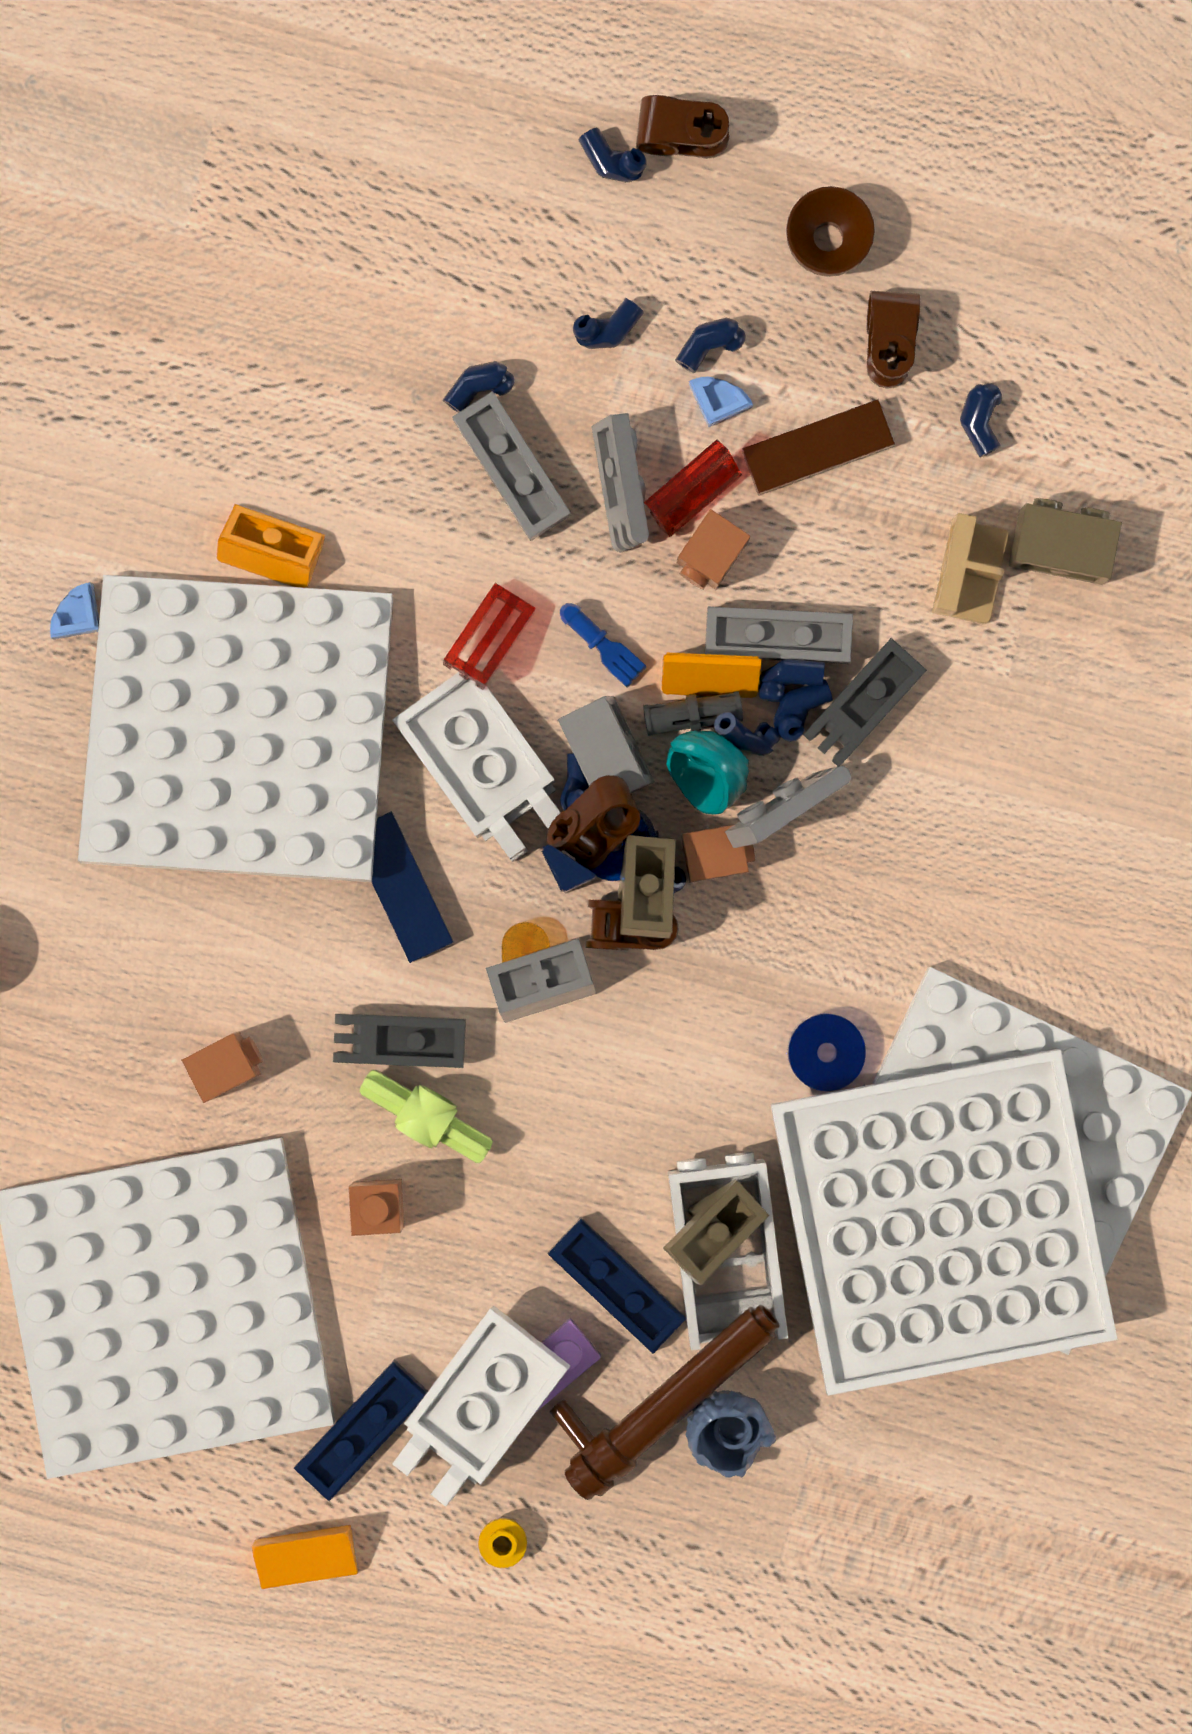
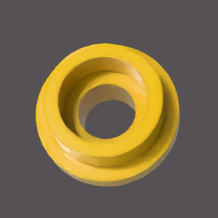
(509, 1529)

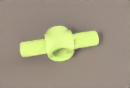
(426, 1116)

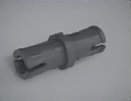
(690, 713)

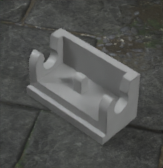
(605, 744)
(541, 980)

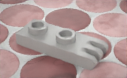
(620, 481)
(791, 801)

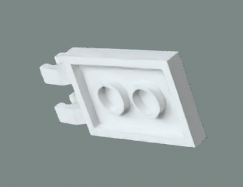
(479, 760)
(481, 1402)

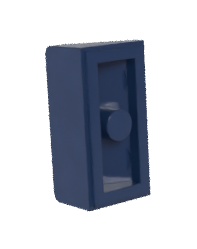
(565, 870)

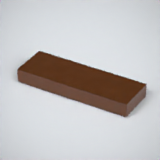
(818, 447)

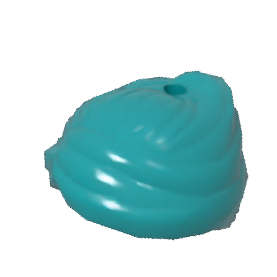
(708, 770)

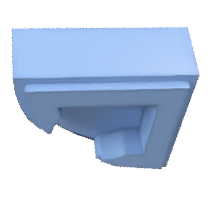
(718, 399)
(76, 613)

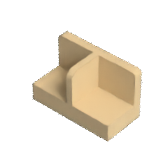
(970, 570)

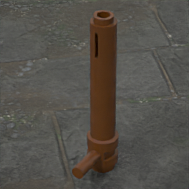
(616, 1450)

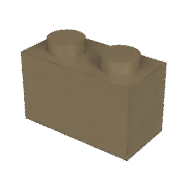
(1065, 541)

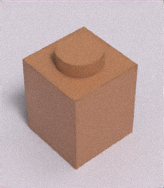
(711, 551)
(712, 855)
(223, 1065)
(376, 1207)

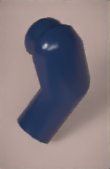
(607, 331)
(741, 737)
(575, 784)

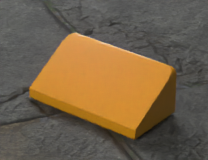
(269, 547)
(710, 674)
(305, 1557)

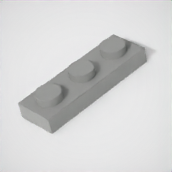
(511, 466)
(779, 634)

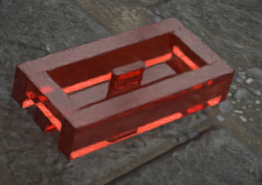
(693, 488)
(468, 668)

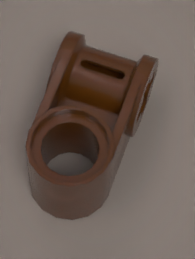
(675, 127)
(892, 330)
(596, 821)
(615, 940)

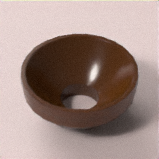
(836, 208)

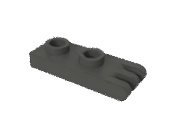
(867, 700)
(402, 1040)

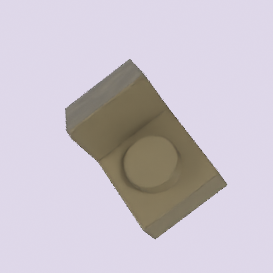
(647, 886)
(715, 1231)

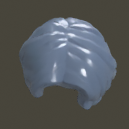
(728, 1432)

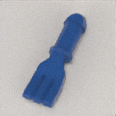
(613, 655)

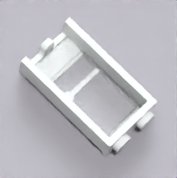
(751, 1272)

